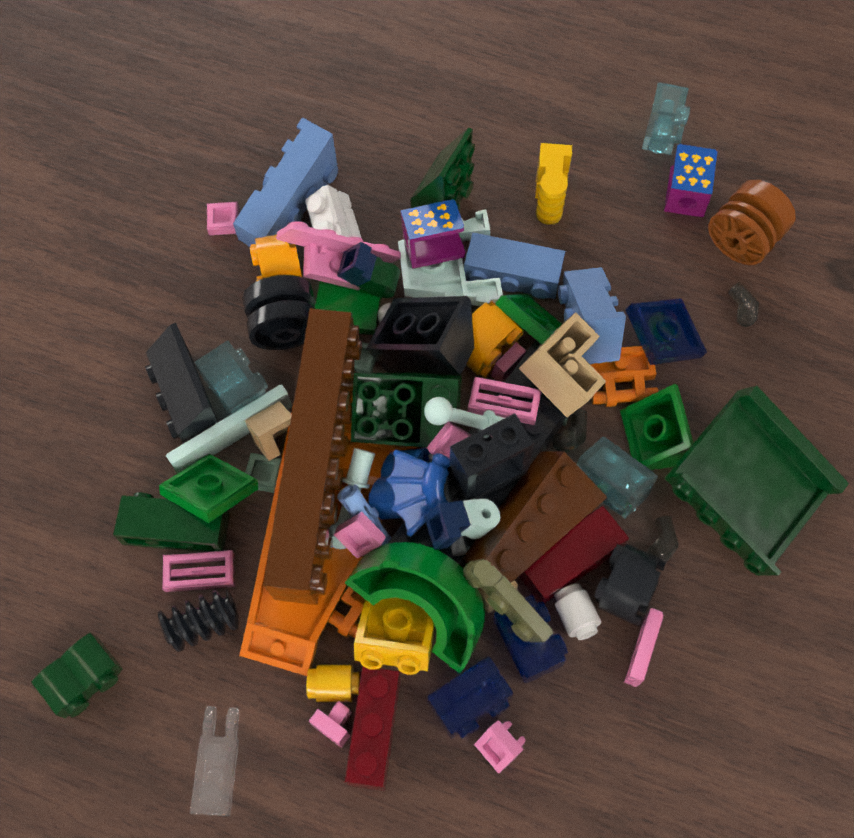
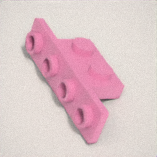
(325, 251)

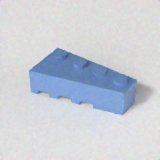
(304, 169)

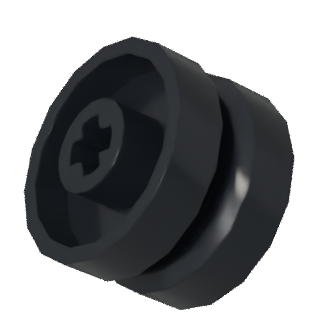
(278, 311)

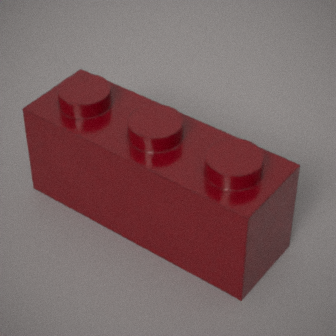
(574, 555)
(373, 729)

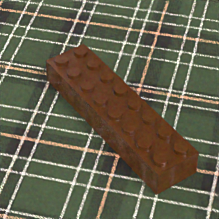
(312, 459)

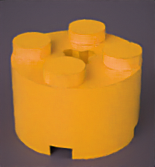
(275, 257)
(493, 336)

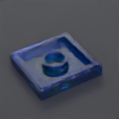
(665, 331)

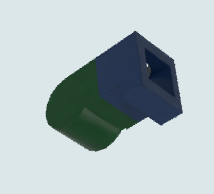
(369, 271)

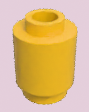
(332, 683)

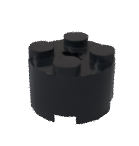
(630, 583)

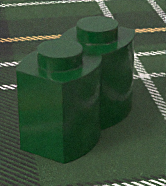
(77, 676)

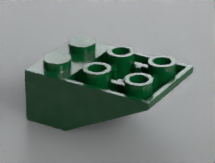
(449, 174)
(392, 405)

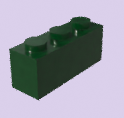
(165, 525)

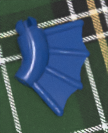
(417, 487)

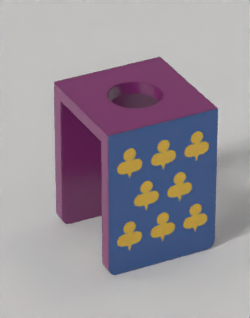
(691, 180)
(432, 233)

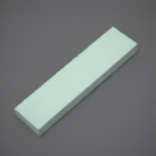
(225, 431)

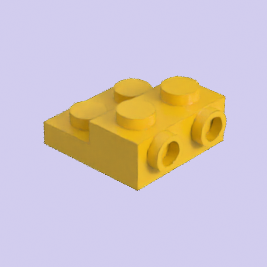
(394, 635)

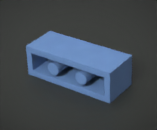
(517, 264)

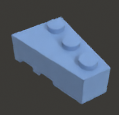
(588, 296)

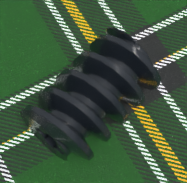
(199, 620)

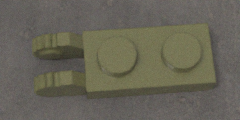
(507, 600)

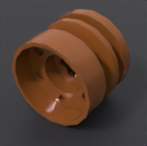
(752, 222)

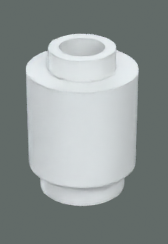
(577, 612)

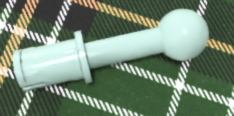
(440, 411)
(358, 475)

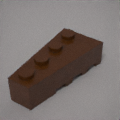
(537, 514)

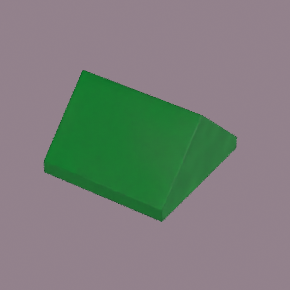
(658, 429)

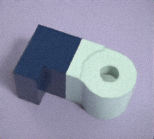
(461, 518)

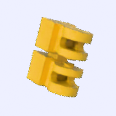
(552, 181)

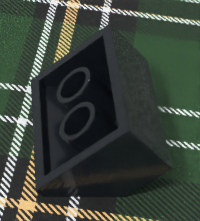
(425, 336)
(180, 386)

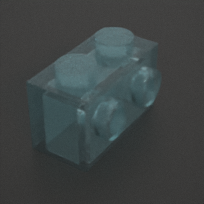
(665, 119)
(230, 377)
(617, 476)

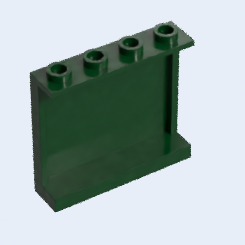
(754, 479)

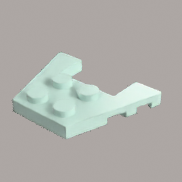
(449, 277)

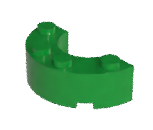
(432, 583)

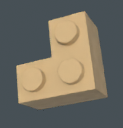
(560, 368)

